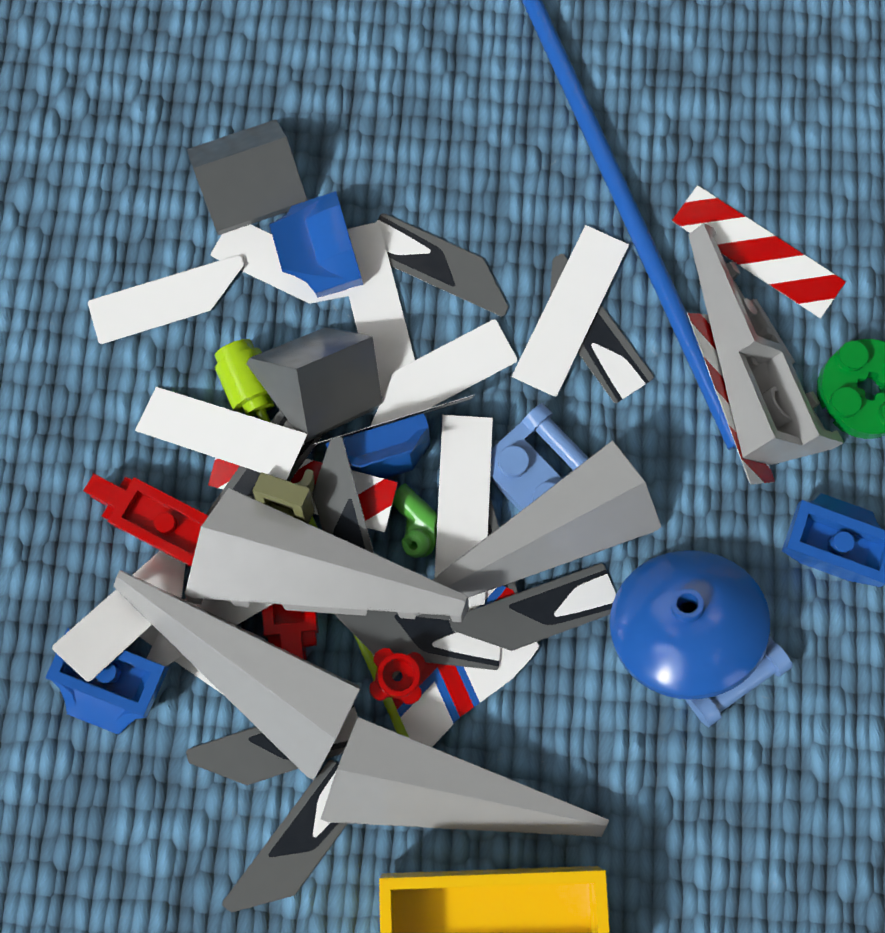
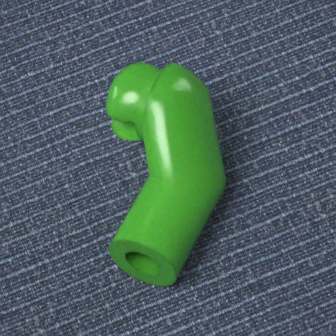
(420, 522)

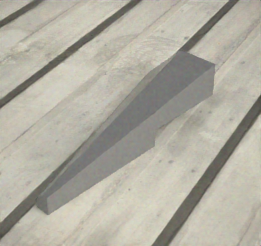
(270, 557)
(410, 784)

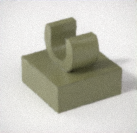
(286, 496)

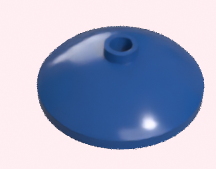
(694, 651)

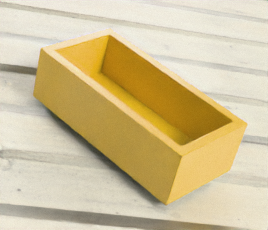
(495, 901)

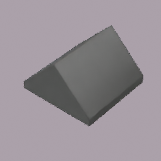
(247, 176)
(321, 379)

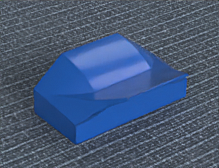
(317, 245)
(388, 448)
(838, 540)
(115, 696)

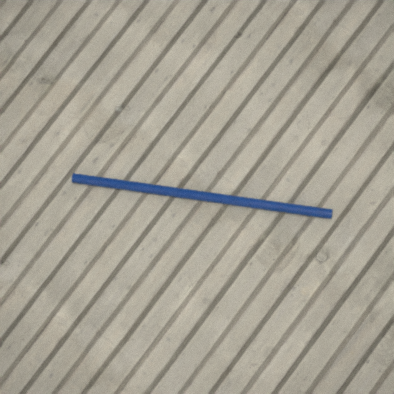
(628, 209)

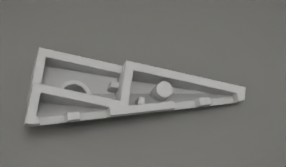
(764, 393)
(580, 515)
(279, 692)

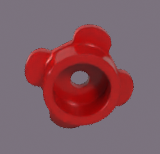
(405, 689)

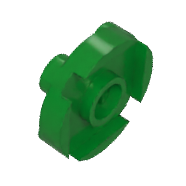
(839, 390)

